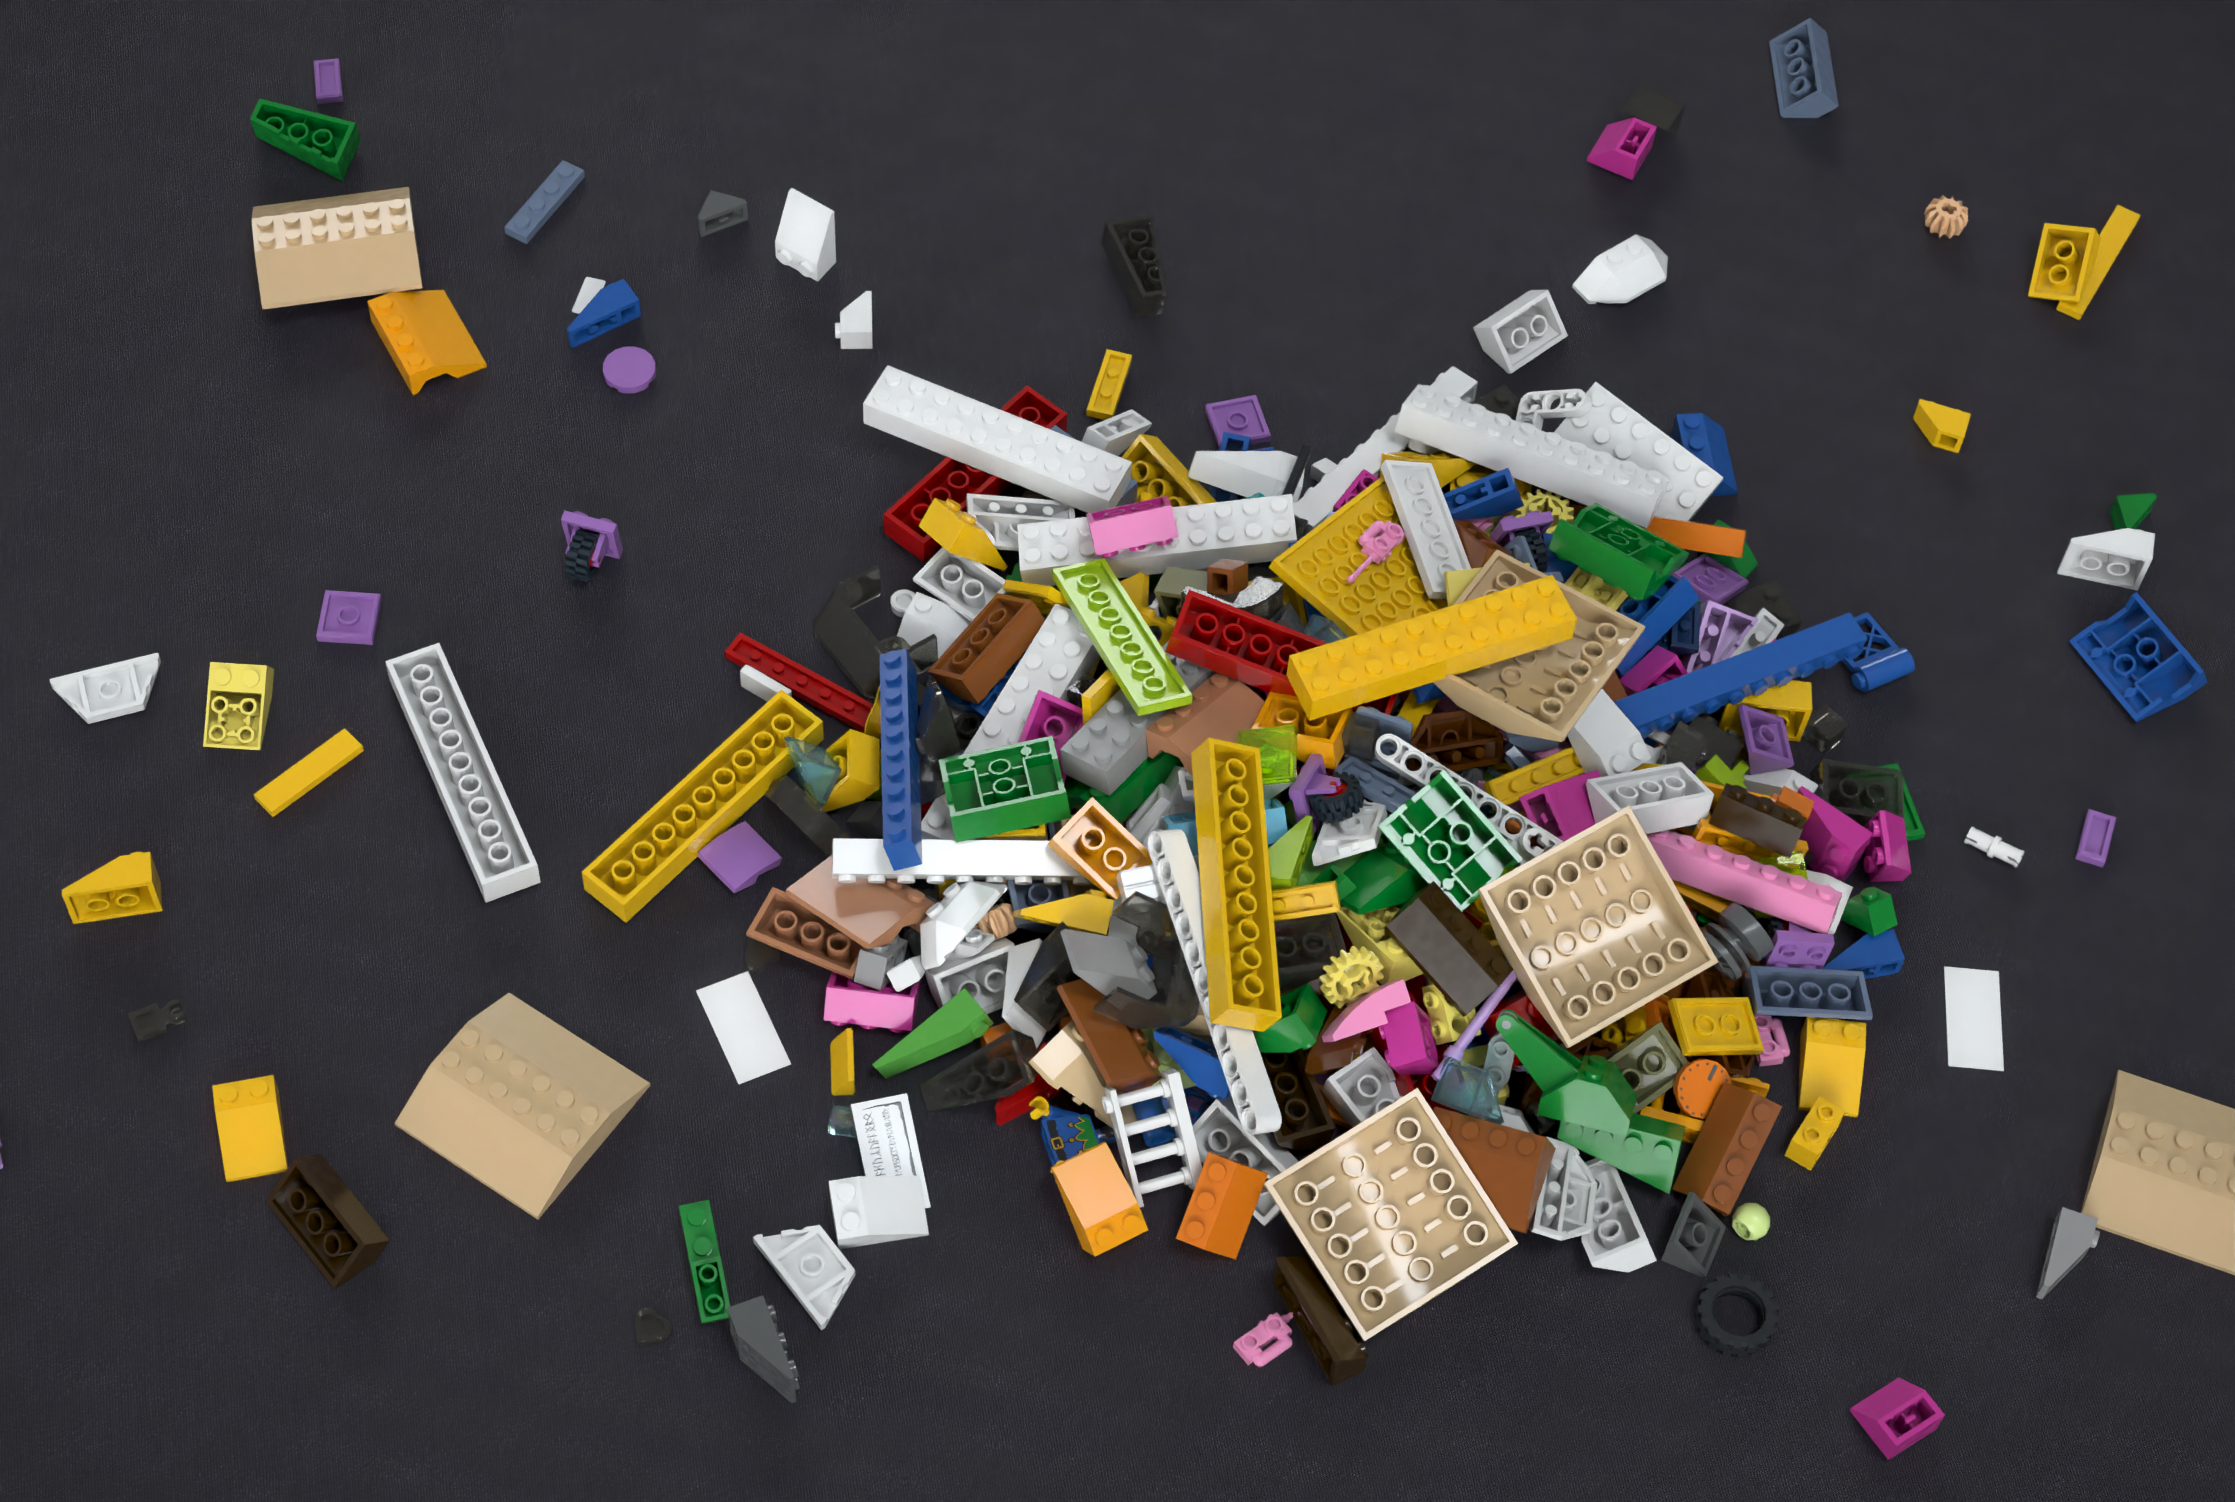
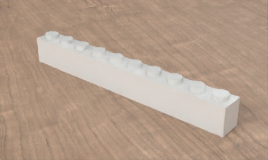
(1321, 499)
(951, 860)

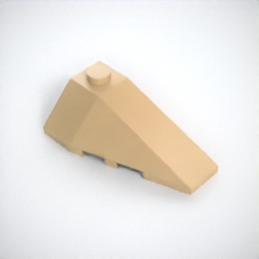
(1070, 1065)

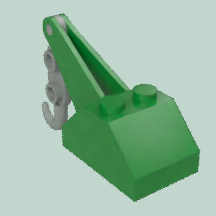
(1574, 1089)

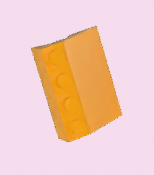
(424, 336)

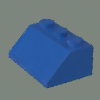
(1708, 443)

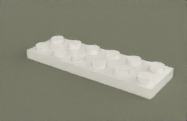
(1425, 522)

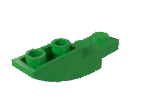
(705, 1261)

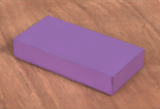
(328, 81)
(2095, 838)

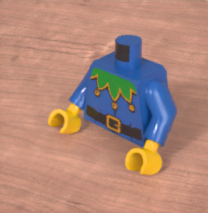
(1066, 1131)

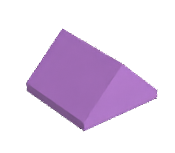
(1764, 740)

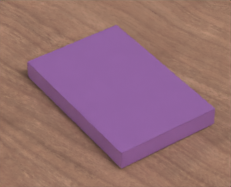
(1712, 579)

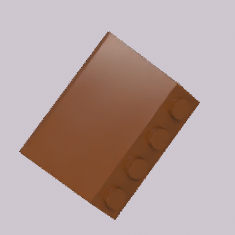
(1504, 1161)

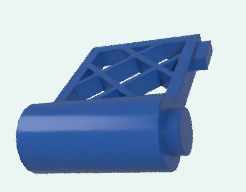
(1878, 665)
(1158, 1106)

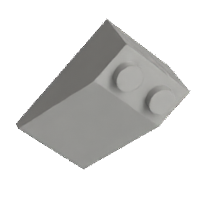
(1109, 963)

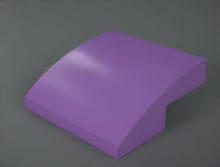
(739, 857)

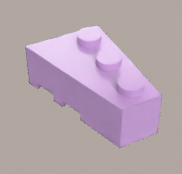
(1719, 636)

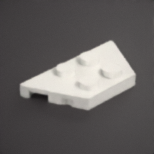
(109, 689)
(1351, 835)
(810, 1268)

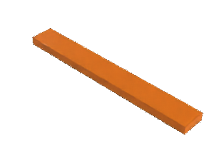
(1694, 535)

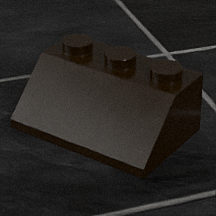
(1758, 820)

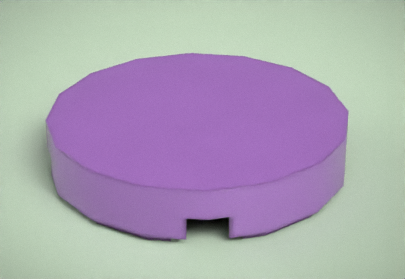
(629, 369)

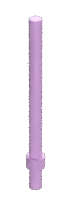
(1456, 1051)

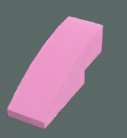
(1368, 1011)

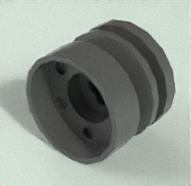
(1739, 937)

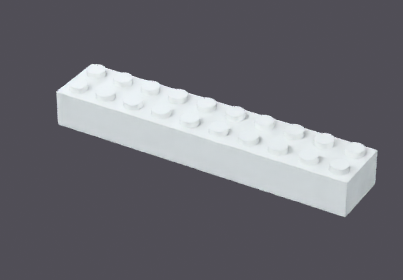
(996, 442)
(1531, 454)
(1234, 530)
(1050, 664)
(463, 772)

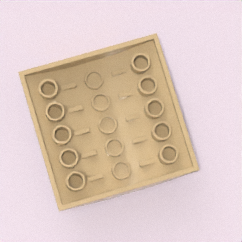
(335, 248)
(1552, 686)
(1595, 927)
(519, 1103)
(2166, 1172)
(1390, 1214)

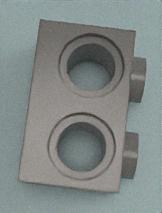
(876, 962)

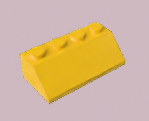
(1163, 474)

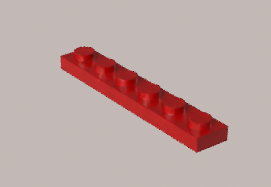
(801, 681)

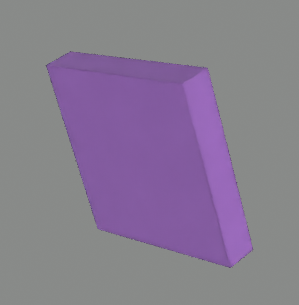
(1239, 417)
(349, 617)

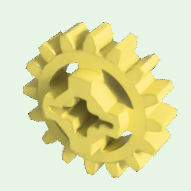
(1544, 503)
(1350, 976)

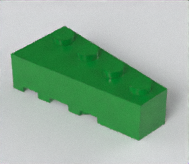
(307, 135)

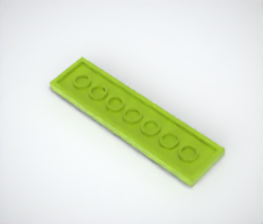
(1122, 637)

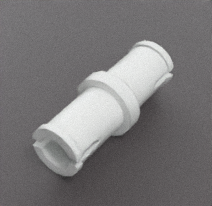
(1994, 846)

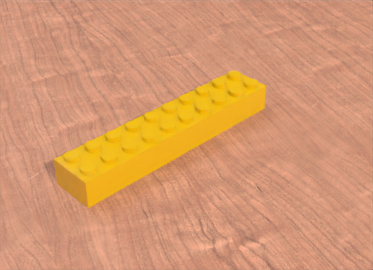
(1430, 647)
(700, 807)
(1235, 886)

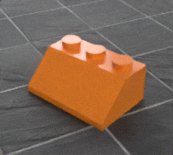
(1222, 1205)

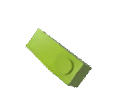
(1289, 854)

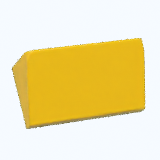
(842, 1064)

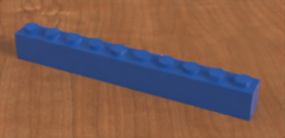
(1744, 675)
(900, 760)

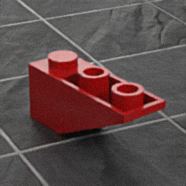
(1018, 1103)

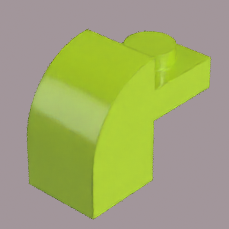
(1718, 772)

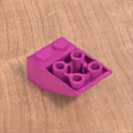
(1561, 807)

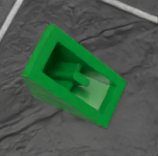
(2131, 510)

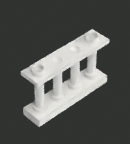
(1176, 1117)

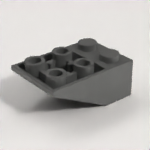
(762, 1345)

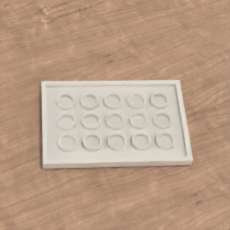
(1630, 437)

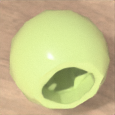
(1751, 1221)

